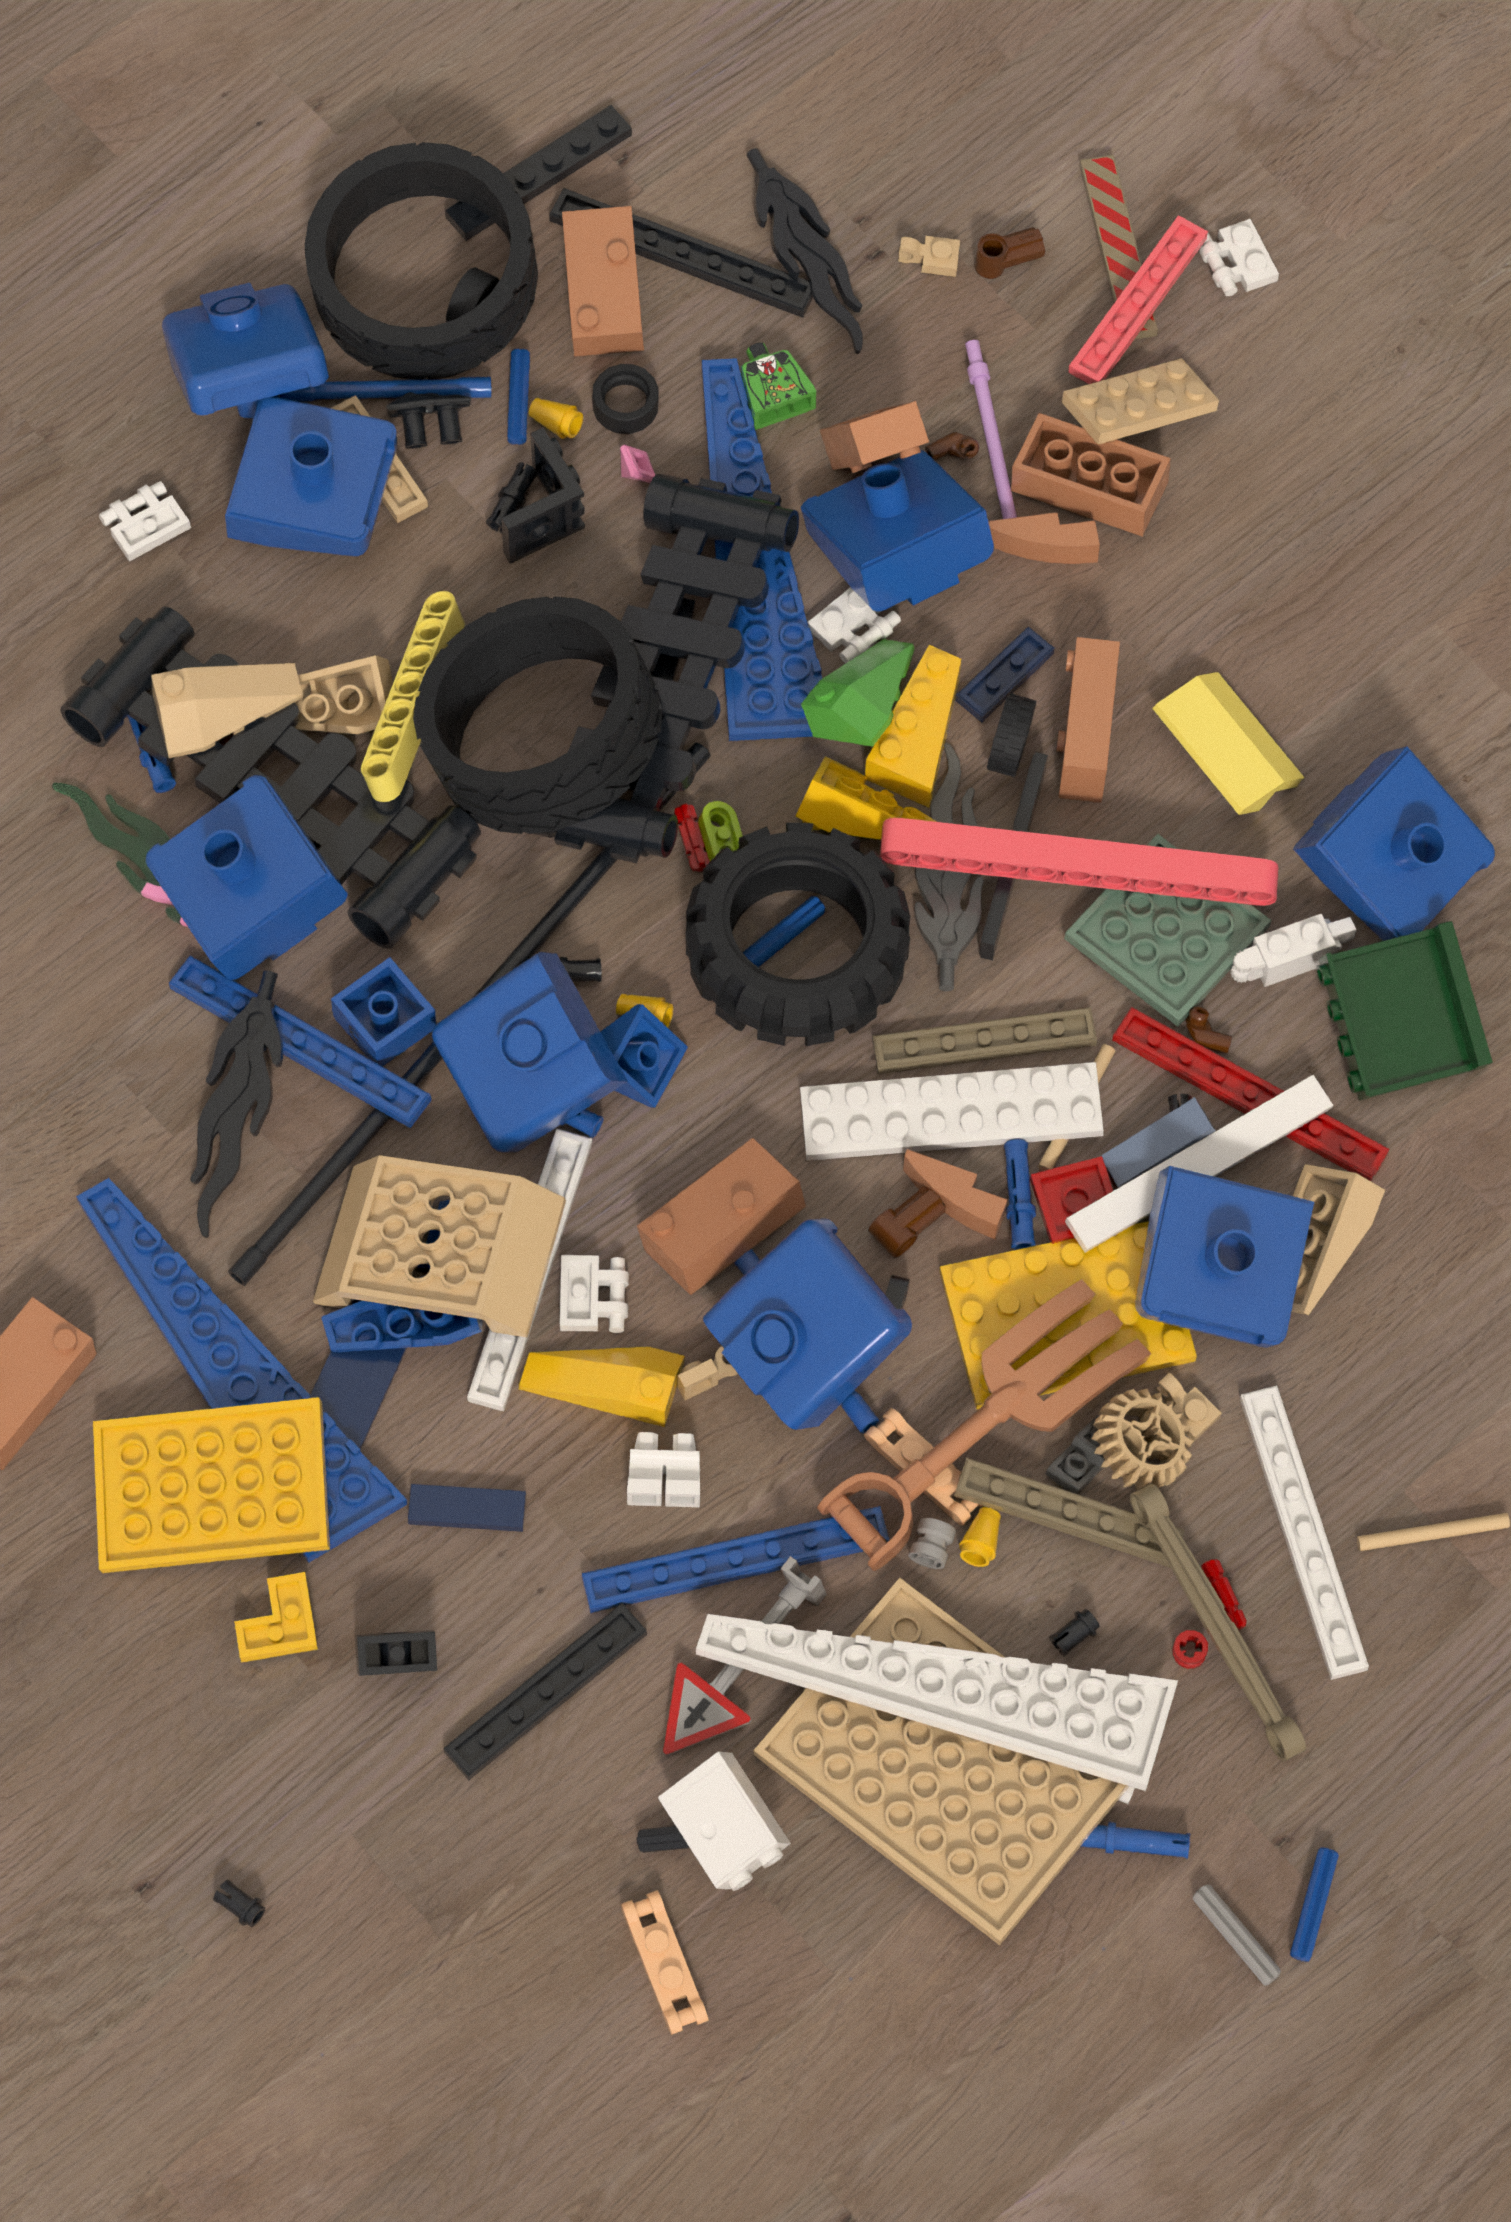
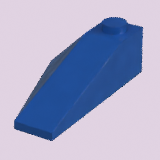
(386, 1326)

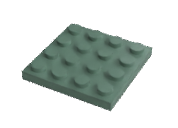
(1165, 945)

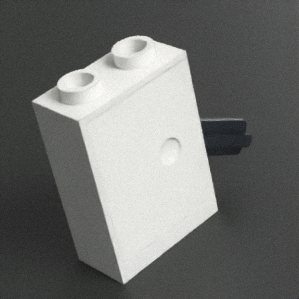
(721, 1823)

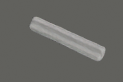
(1236, 1934)

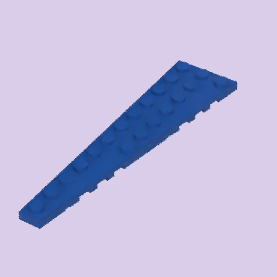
(779, 652)
(227, 1358)

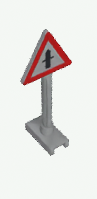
(700, 1708)

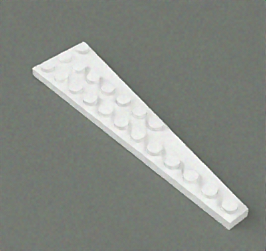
(1044, 1711)

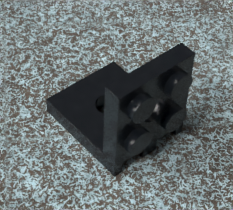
(551, 516)

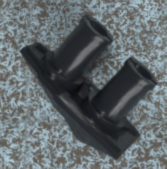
(414, 406)

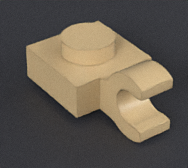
(936, 255)
(702, 1376)
(1197, 1409)

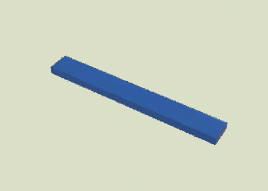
(307, 1045)
(722, 1562)

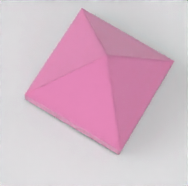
(635, 464)

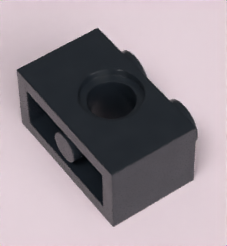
(396, 1652)

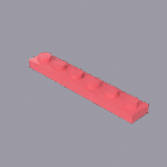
(1138, 301)

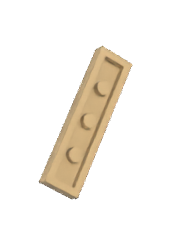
(401, 492)

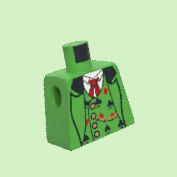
(775, 386)

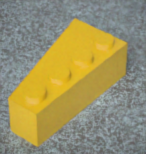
(912, 745)

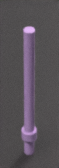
(979, 377)

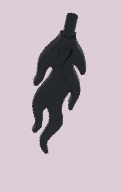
(793, 235)
(231, 1102)

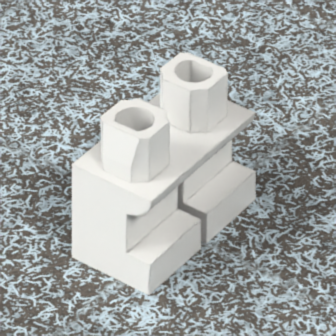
(650, 1464)

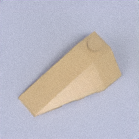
(1339, 1220)

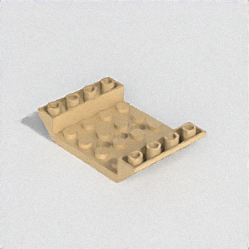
(482, 1265)

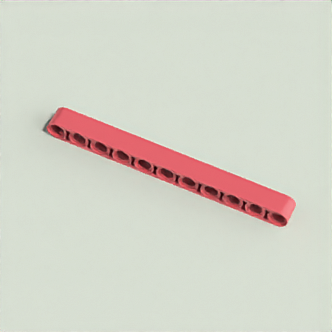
(1079, 861)

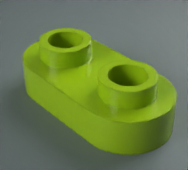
(720, 837)

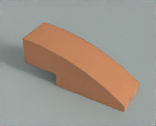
(1046, 540)
(958, 1193)

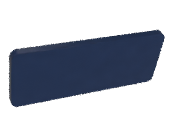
(355, 1387)

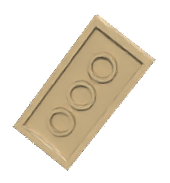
(1140, 401)

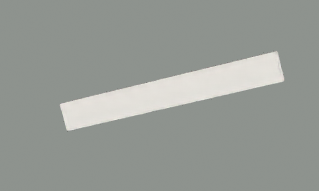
(1208, 1156)
(503, 1351)
(1304, 1533)

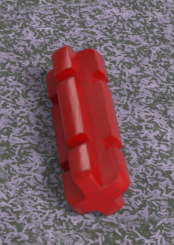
(691, 837)
(1214, 1573)

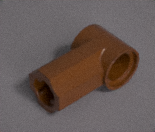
(1007, 251)
(900, 1227)

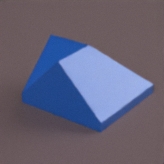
(645, 1054)

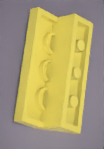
(1227, 742)

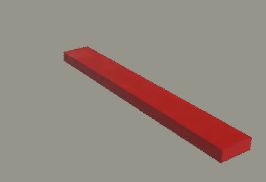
(1244, 1091)

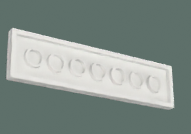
(951, 1111)

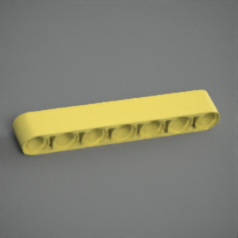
(395, 736)

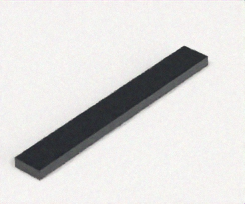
(703, 259)

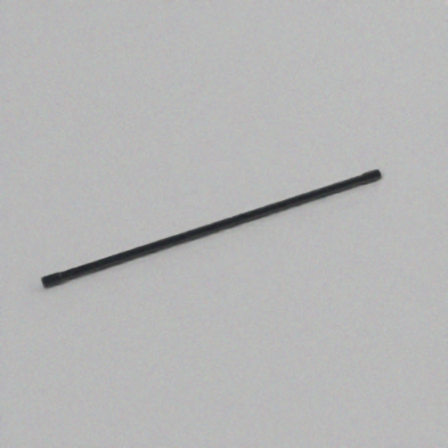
(257, 1254)

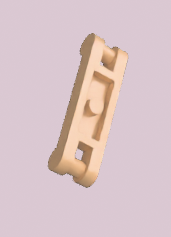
(913, 1447)
(664, 1962)

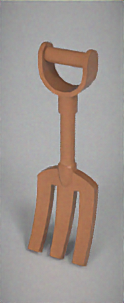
(1012, 1396)

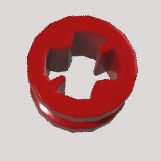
(1181, 1641)

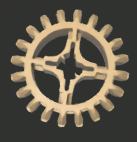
(1128, 1443)

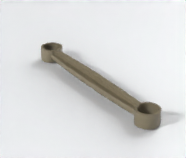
(1280, 1731)

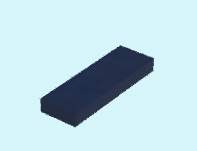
(1004, 674)
(467, 1507)

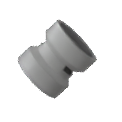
(932, 1543)

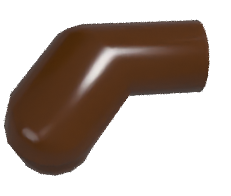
(955, 445)
(1202, 1032)

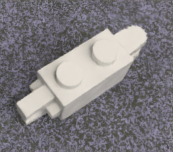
(1291, 949)

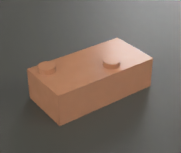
(602, 281)
(875, 436)
(1100, 481)
(1088, 719)
(721, 1216)
(37, 1367)

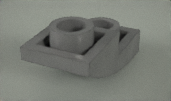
(1078, 1463)

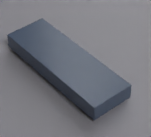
(1158, 1142)

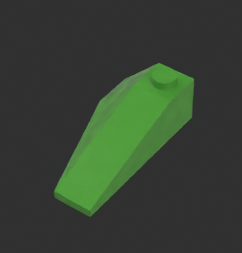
(859, 696)

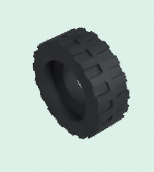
(1011, 735)

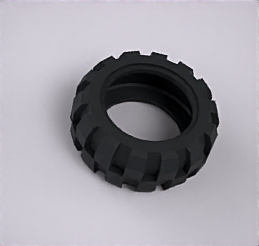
(806, 863)

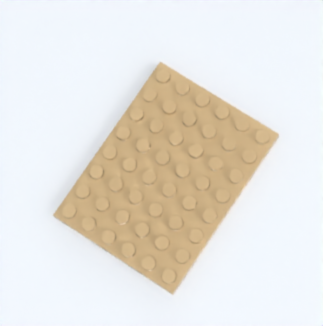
(946, 1809)

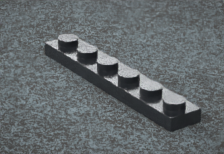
(549, 166)

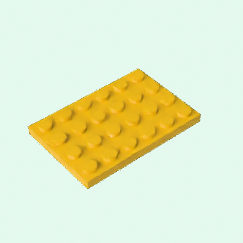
(1002, 1289)
(211, 1485)

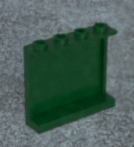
(1404, 1011)

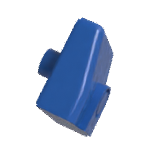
(243, 348)
(311, 478)
(900, 531)
(1394, 846)
(246, 879)
(527, 1054)
(1222, 1257)
(806, 1325)

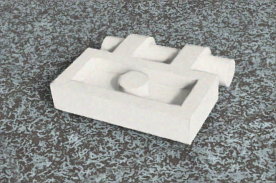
(1247, 255)
(149, 527)
(844, 618)
(581, 1289)

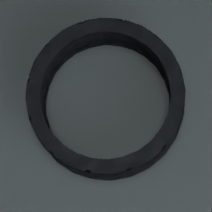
(392, 177)
(499, 648)

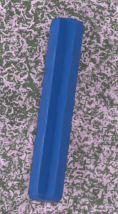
(518, 396)
(785, 931)
(1314, 1904)

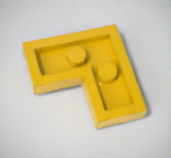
(284, 1632)

